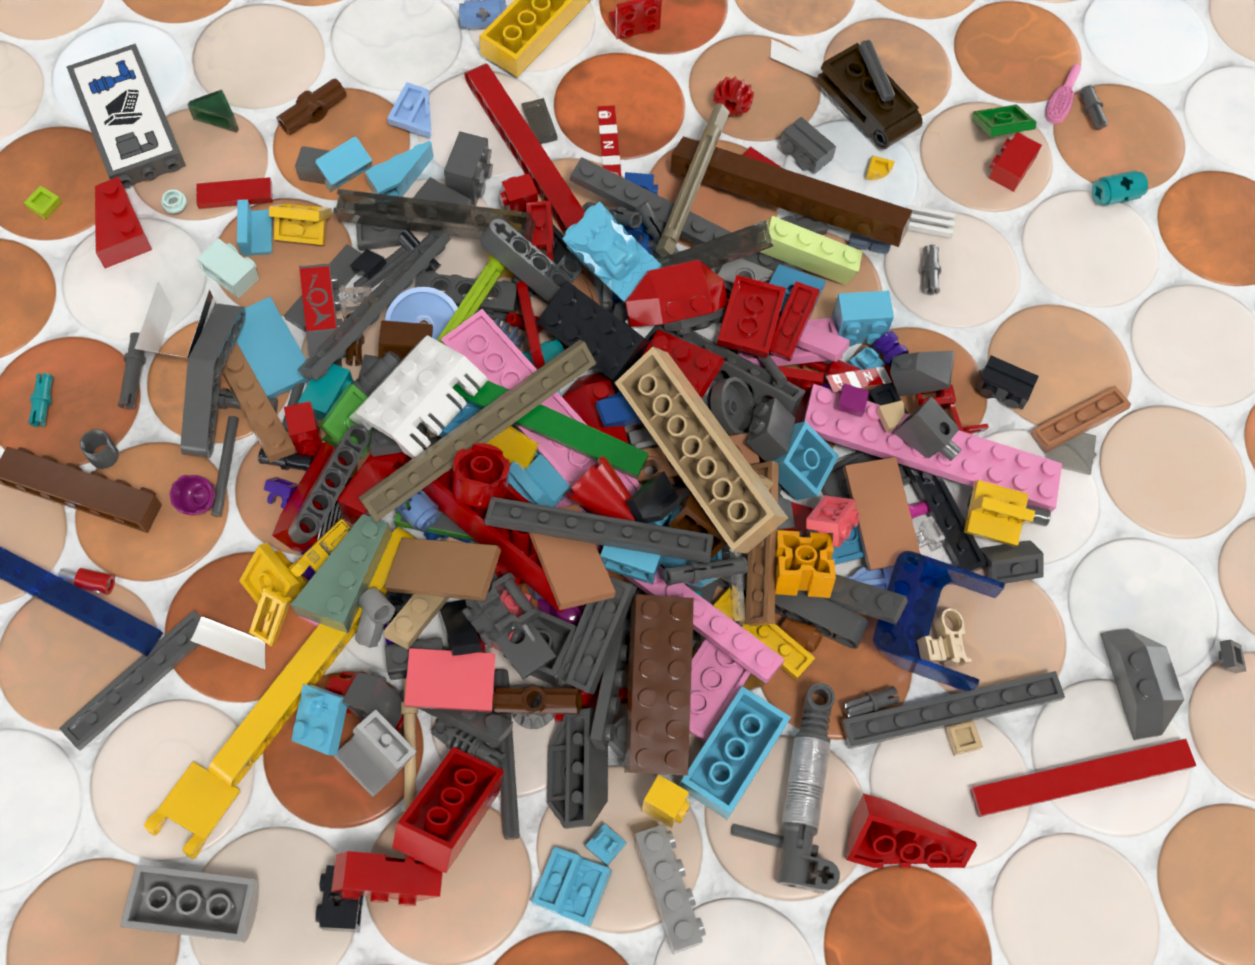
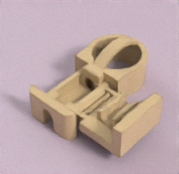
(948, 648)

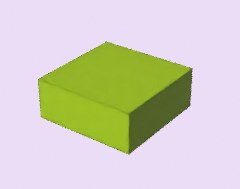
(43, 202)

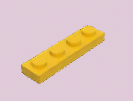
(795, 656)

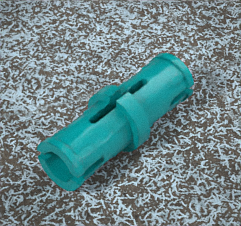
(40, 400)

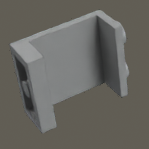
(375, 753)

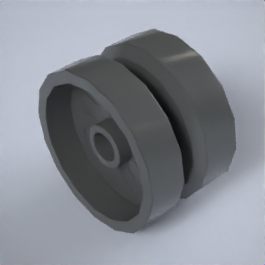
(731, 404)

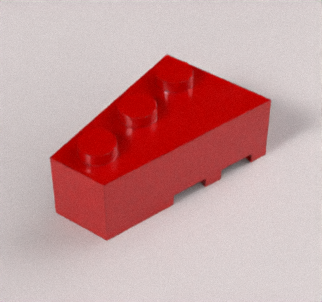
(117, 226)

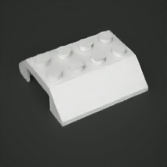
(420, 393)

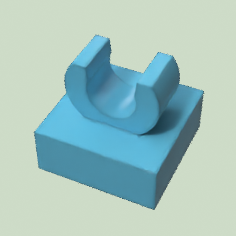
(866, 359)
(605, 844)

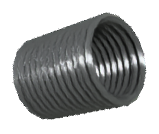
(94, 439)

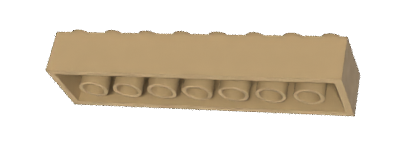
(701, 451)

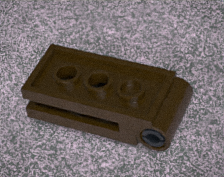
(853, 89)

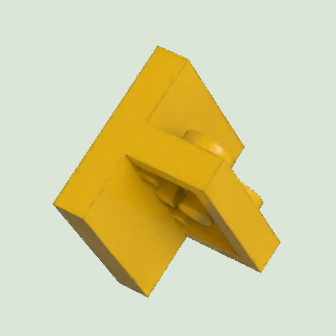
(300, 223)
(997, 513)
(270, 569)

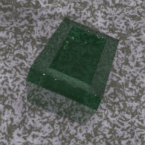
(213, 110)

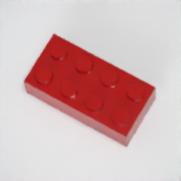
(448, 809)

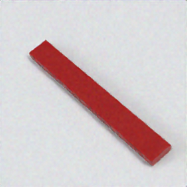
(1082, 777)

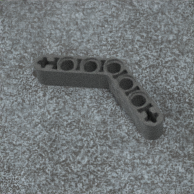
(204, 379)

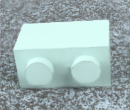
(228, 268)

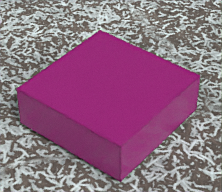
(852, 400)

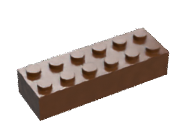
(659, 685)

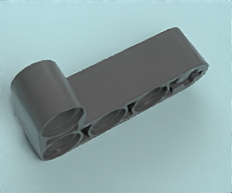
(527, 260)

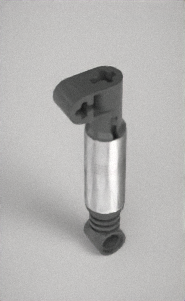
(802, 801)

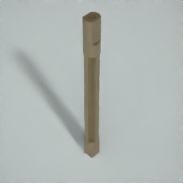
(692, 181)

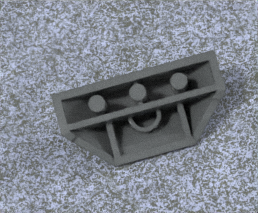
(1143, 681)
(576, 772)

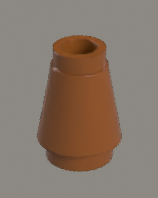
(803, 633)

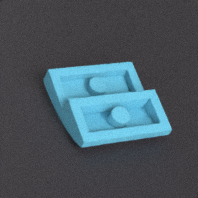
(572, 886)

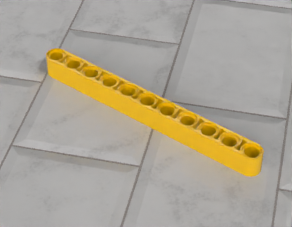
(284, 694)

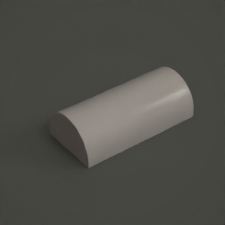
(191, 903)

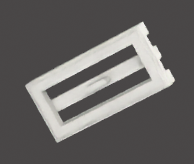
(929, 218)

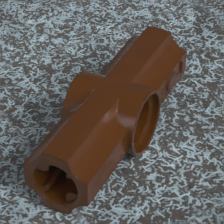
(311, 106)
(554, 701)

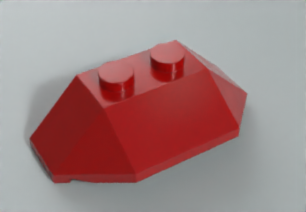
(675, 294)
(583, 398)

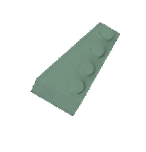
(345, 575)

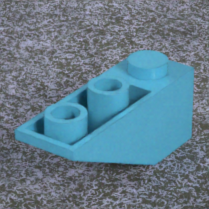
(400, 172)

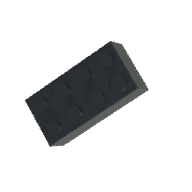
(610, 341)

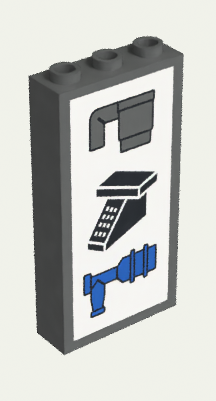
(125, 116)

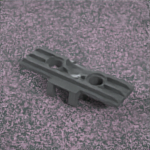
(496, 623)

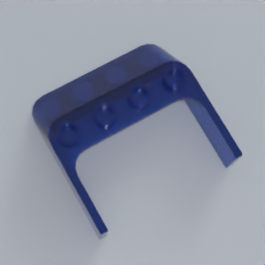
(921, 582)

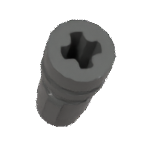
(378, 372)

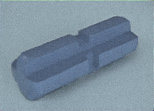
(862, 242)

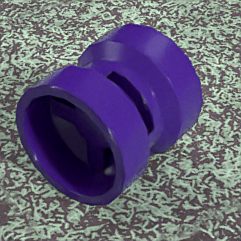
(889, 347)

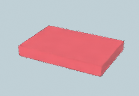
(449, 681)

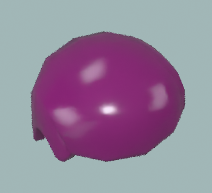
(192, 495)

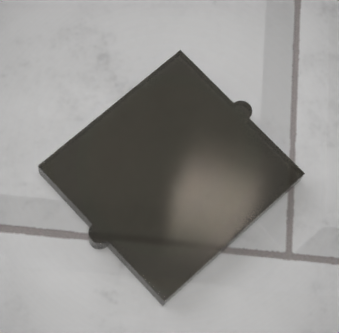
(1075, 454)

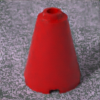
(602, 492)

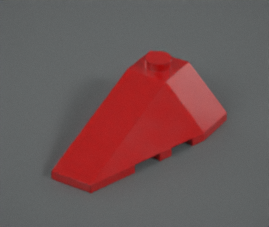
(289, 512)
(894, 835)

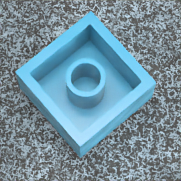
(863, 316)
(806, 463)

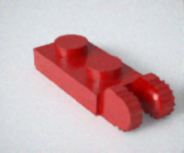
(543, 233)

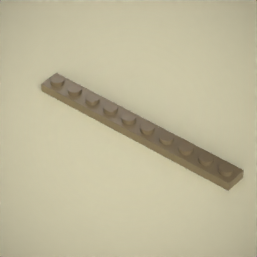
(477, 429)

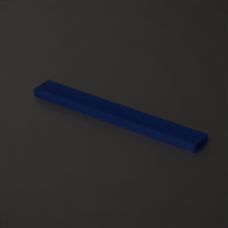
(78, 603)

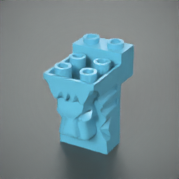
(609, 251)

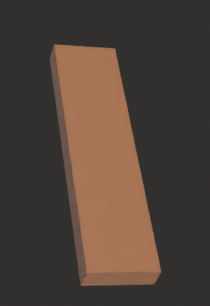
(1080, 419)

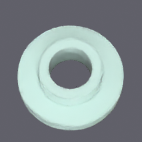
(173, 196)

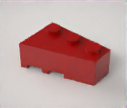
(385, 878)

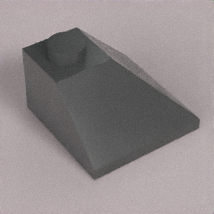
(922, 372)

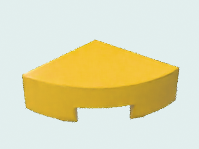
(879, 168)

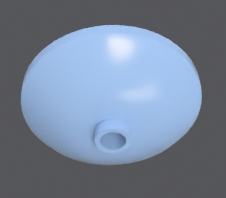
(420, 305)

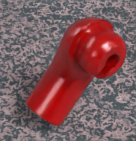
(518, 321)

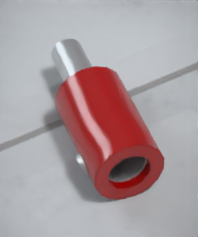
(90, 580)

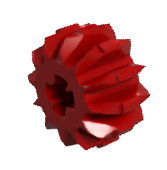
(734, 95)

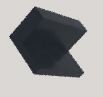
(655, 499)

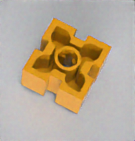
(804, 564)

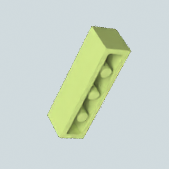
(812, 251)

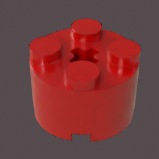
(480, 474)

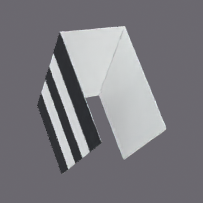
(158, 319)

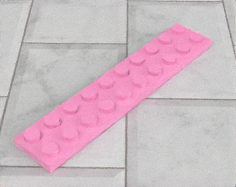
(506, 366)
(977, 460)

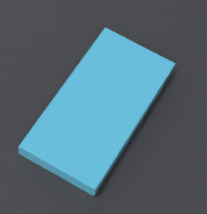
(270, 349)

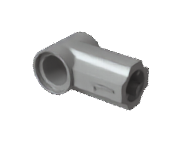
(375, 613)

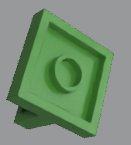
(337, 419)

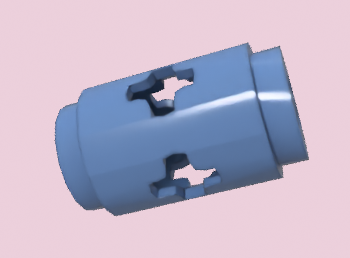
(470, 9)
(423, 511)

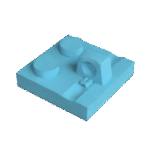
(319, 719)

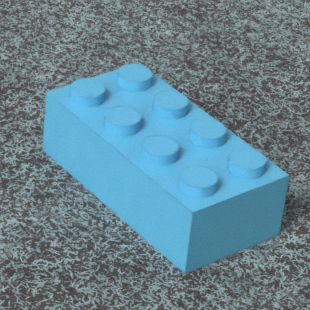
(734, 752)

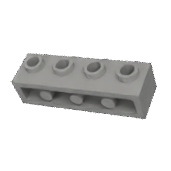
(668, 889)

